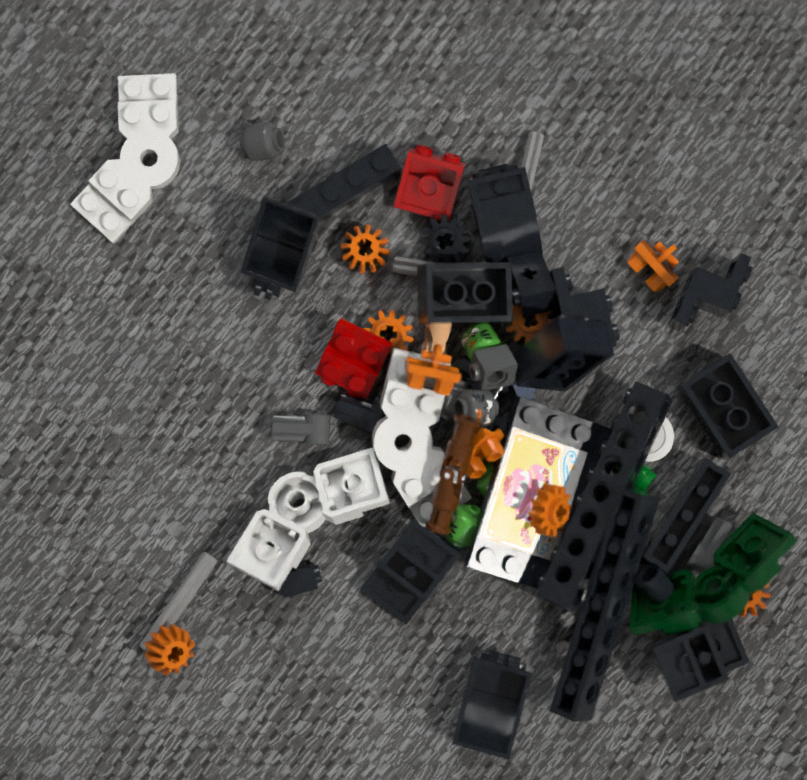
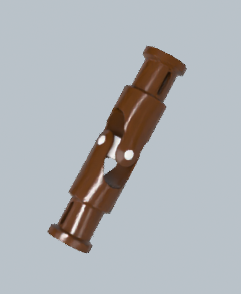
(449, 487)

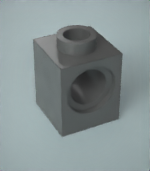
(493, 367)

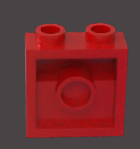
(429, 182)
(353, 359)

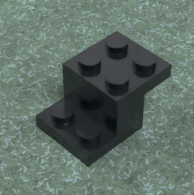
(711, 292)
(583, 305)
(410, 571)
(699, 658)

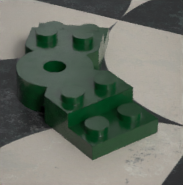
(720, 593)

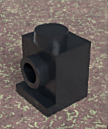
(301, 580)

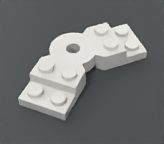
(124, 185)
(411, 413)
(280, 536)

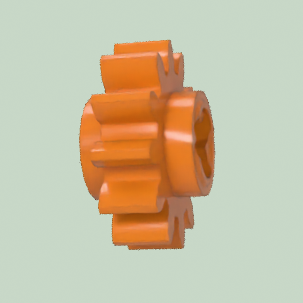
(398, 328)
(521, 330)
(550, 510)

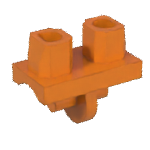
(663, 273)
(445, 375)
(485, 445)

